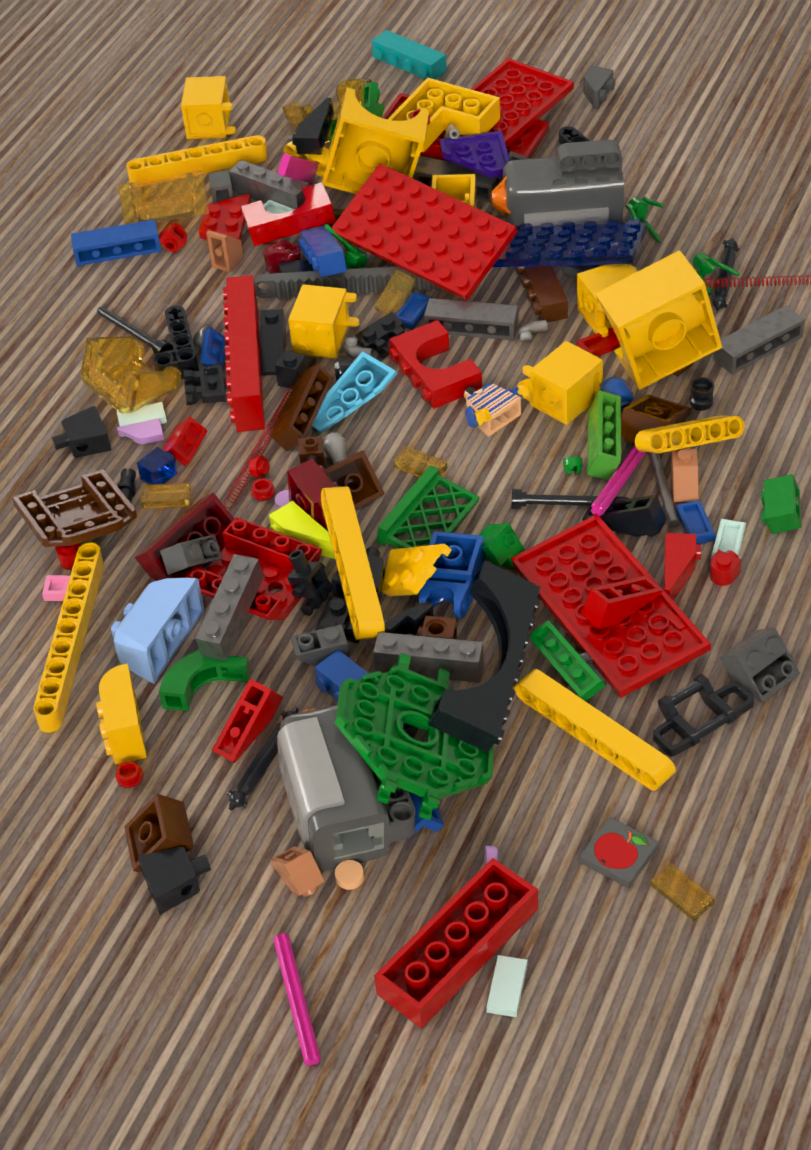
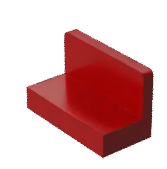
(185, 440)

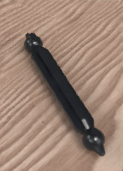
(728, 259)
(257, 767)

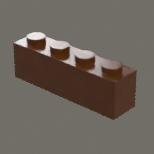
(544, 292)
(302, 406)

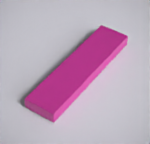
(297, 168)

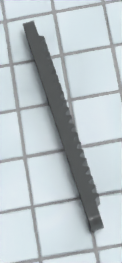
(353, 280)

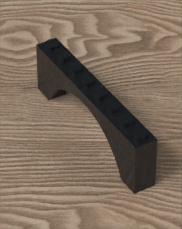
(479, 712)

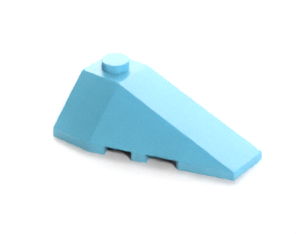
(354, 388)

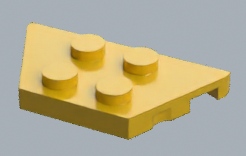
(411, 568)

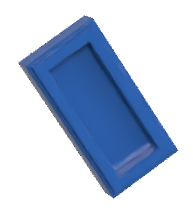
(413, 310)
(695, 521)

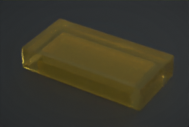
(395, 293)
(418, 462)
(165, 495)
(682, 892)

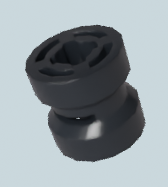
(701, 393)

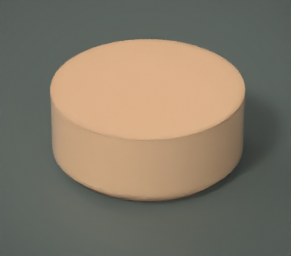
(349, 874)

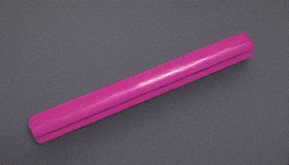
(617, 481)
(297, 1000)

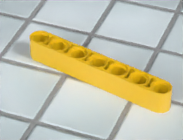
(203, 158)
(352, 562)
(595, 729)

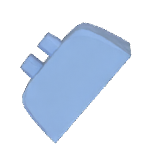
(157, 625)

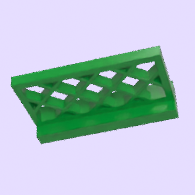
(413, 500)

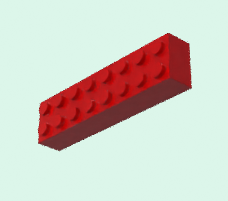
(243, 354)

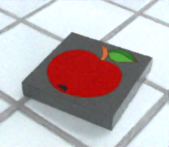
(619, 852)

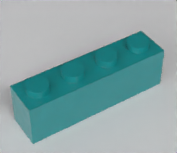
(409, 55)

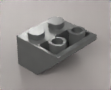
(760, 663)

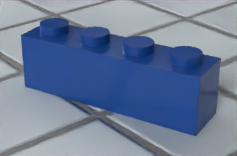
(115, 242)
(322, 251)
(335, 670)

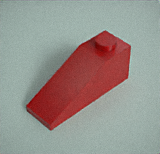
(679, 561)
(616, 601)
(248, 719)

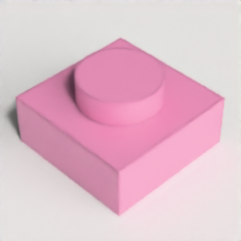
(55, 587)

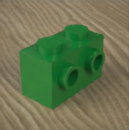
(781, 504)

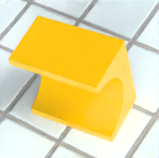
(366, 140)
(660, 319)

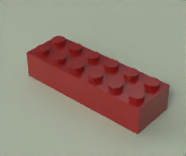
(456, 942)

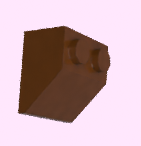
(359, 476)
(158, 827)

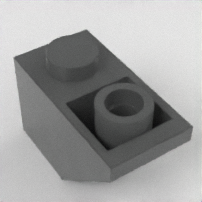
(598, 84)
(191, 554)
(319, 644)

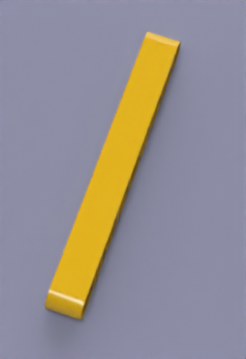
(68, 638)

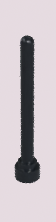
(157, 345)
(522, 498)

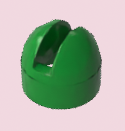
(572, 464)

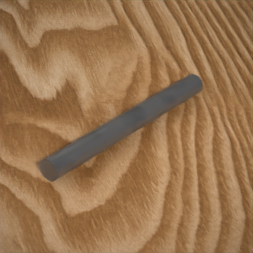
(664, 489)

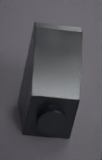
(290, 366)

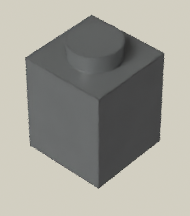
(220, 186)

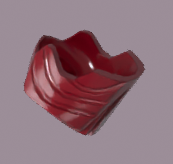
(280, 252)

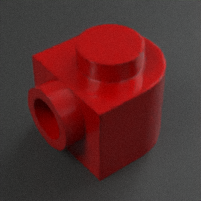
(173, 237)
(67, 555)
(724, 567)

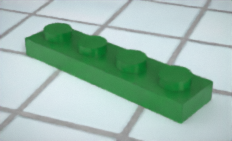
(566, 661)

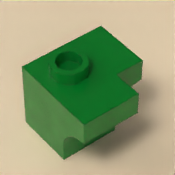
(501, 544)

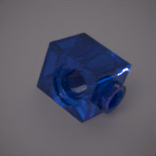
(157, 467)

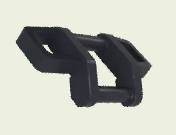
(712, 699)

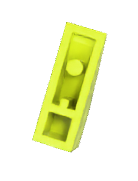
(297, 524)

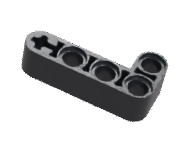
(183, 353)

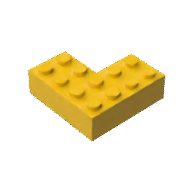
(450, 104)

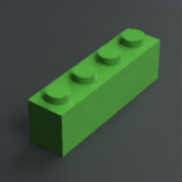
(604, 435)

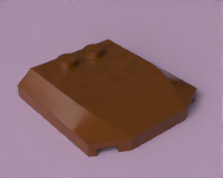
(76, 512)

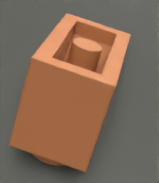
(224, 251)
(684, 476)
(298, 871)

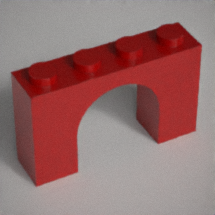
(268, 227)
(435, 385)

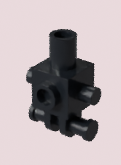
(308, 582)

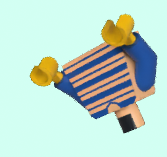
(494, 406)

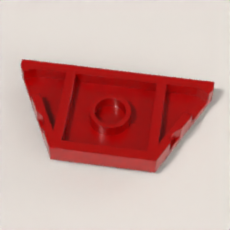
(225, 217)

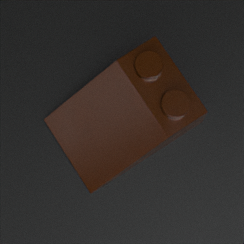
(651, 413)

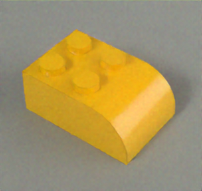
(120, 716)

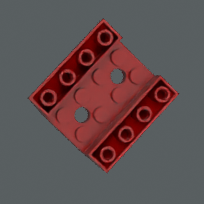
(273, 554)

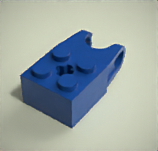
(454, 572)

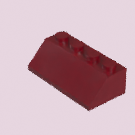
(203, 519)

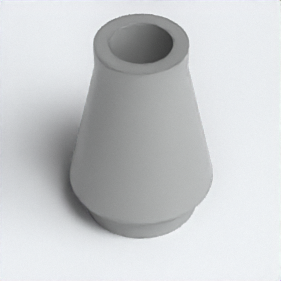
(335, 447)

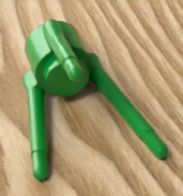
(639, 209)
(353, 256)
(705, 265)

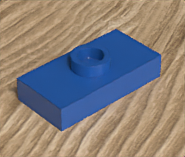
(213, 348)

